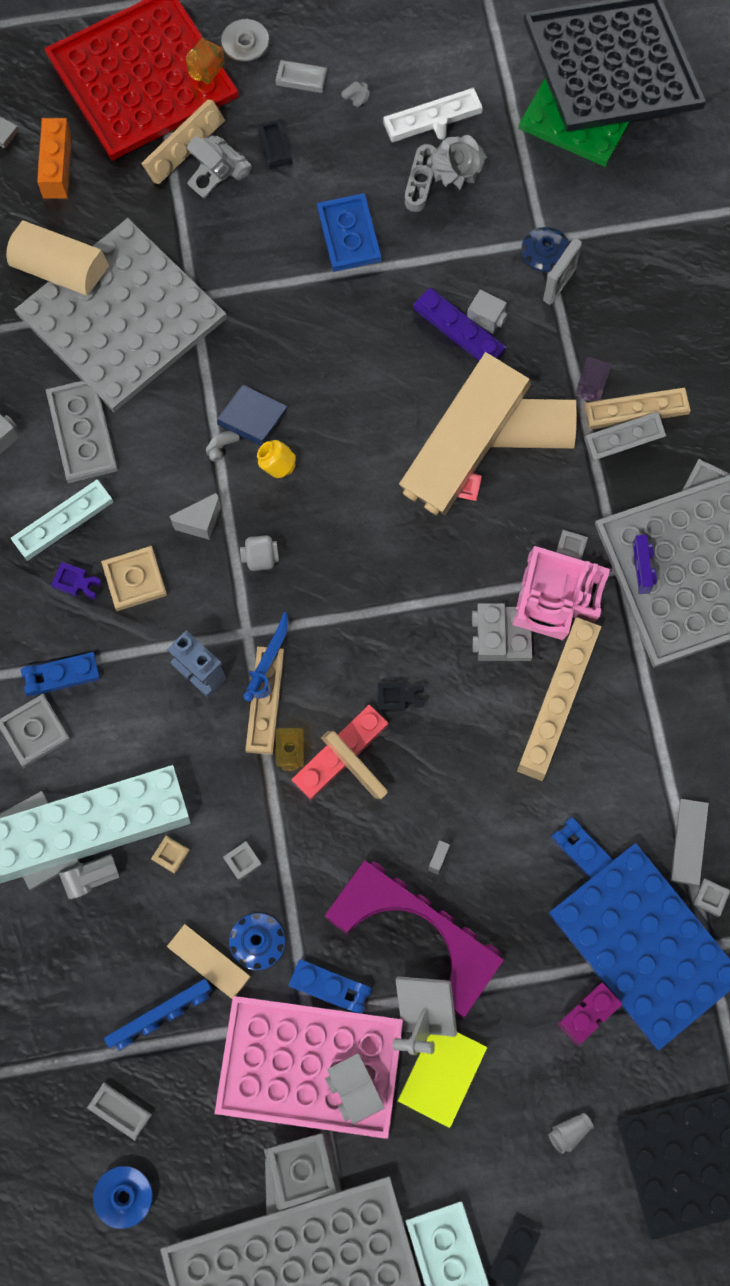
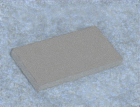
(81, 431)

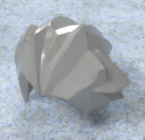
(457, 160)

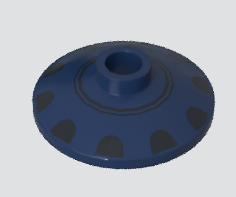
(542, 257)

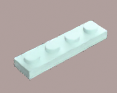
(62, 520)

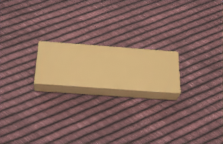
(354, 764)
(208, 961)

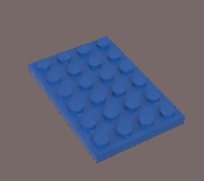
(645, 946)

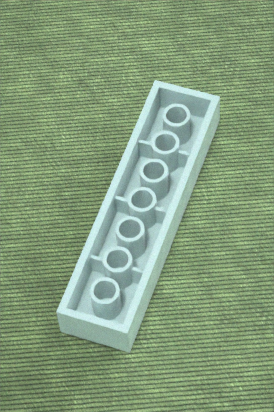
(90, 823)

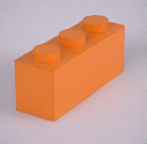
(54, 158)

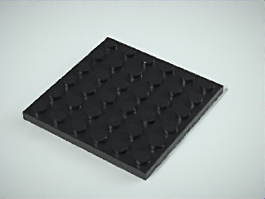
(613, 62)

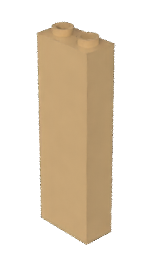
(464, 434)

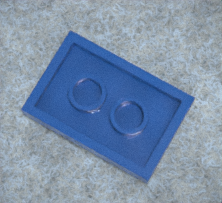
(349, 232)

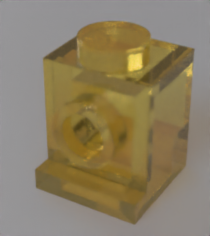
(294, 759)

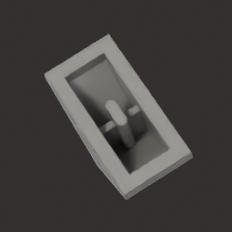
(198, 518)

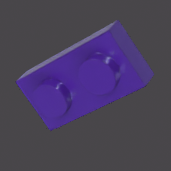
(642, 554)

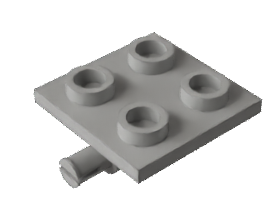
(425, 1010)

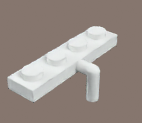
(433, 115)

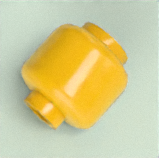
(276, 459)

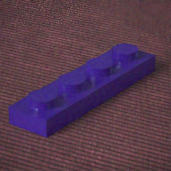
(457, 326)

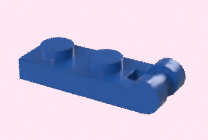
(61, 674)
(585, 851)
(329, 986)

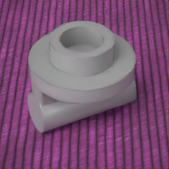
(357, 93)

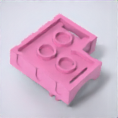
(557, 591)

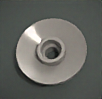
(242, 33)

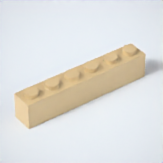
(559, 699)

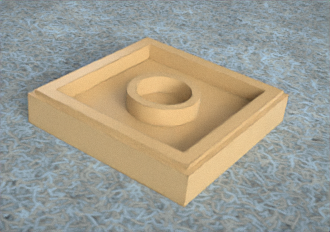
(134, 578)

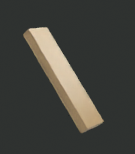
(624, 409)
(265, 710)

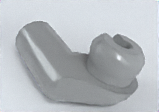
(214, 448)

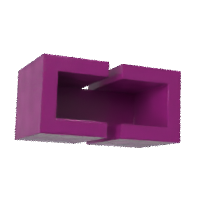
(582, 1021)

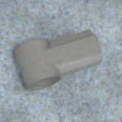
(81, 877)

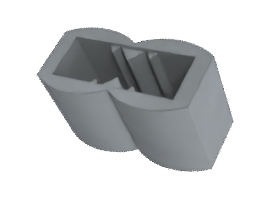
(355, 1089)

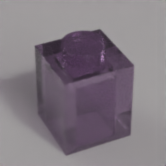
(593, 379)

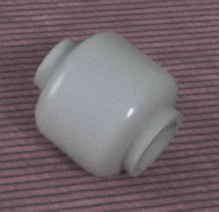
(259, 553)

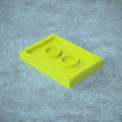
(442, 1079)

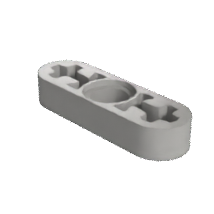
(422, 187)

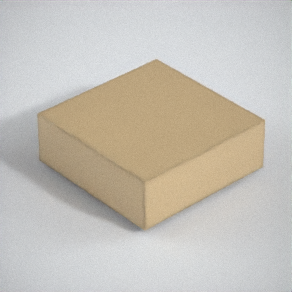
(170, 854)

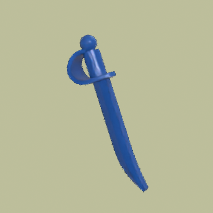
(262, 668)

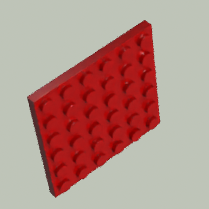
(135, 75)

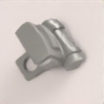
(218, 160)

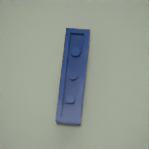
(149, 1022)

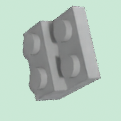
(497, 636)

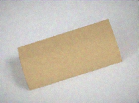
(55, 258)
(540, 425)

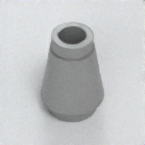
(569, 1133)

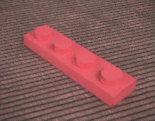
(327, 765)

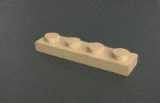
(174, 148)

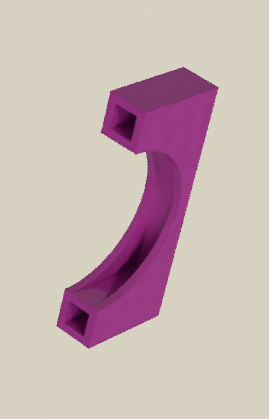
(374, 892)

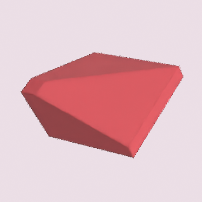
(471, 489)

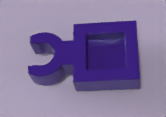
(73, 579)

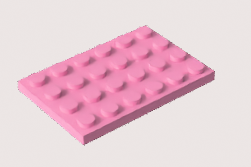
(281, 1058)

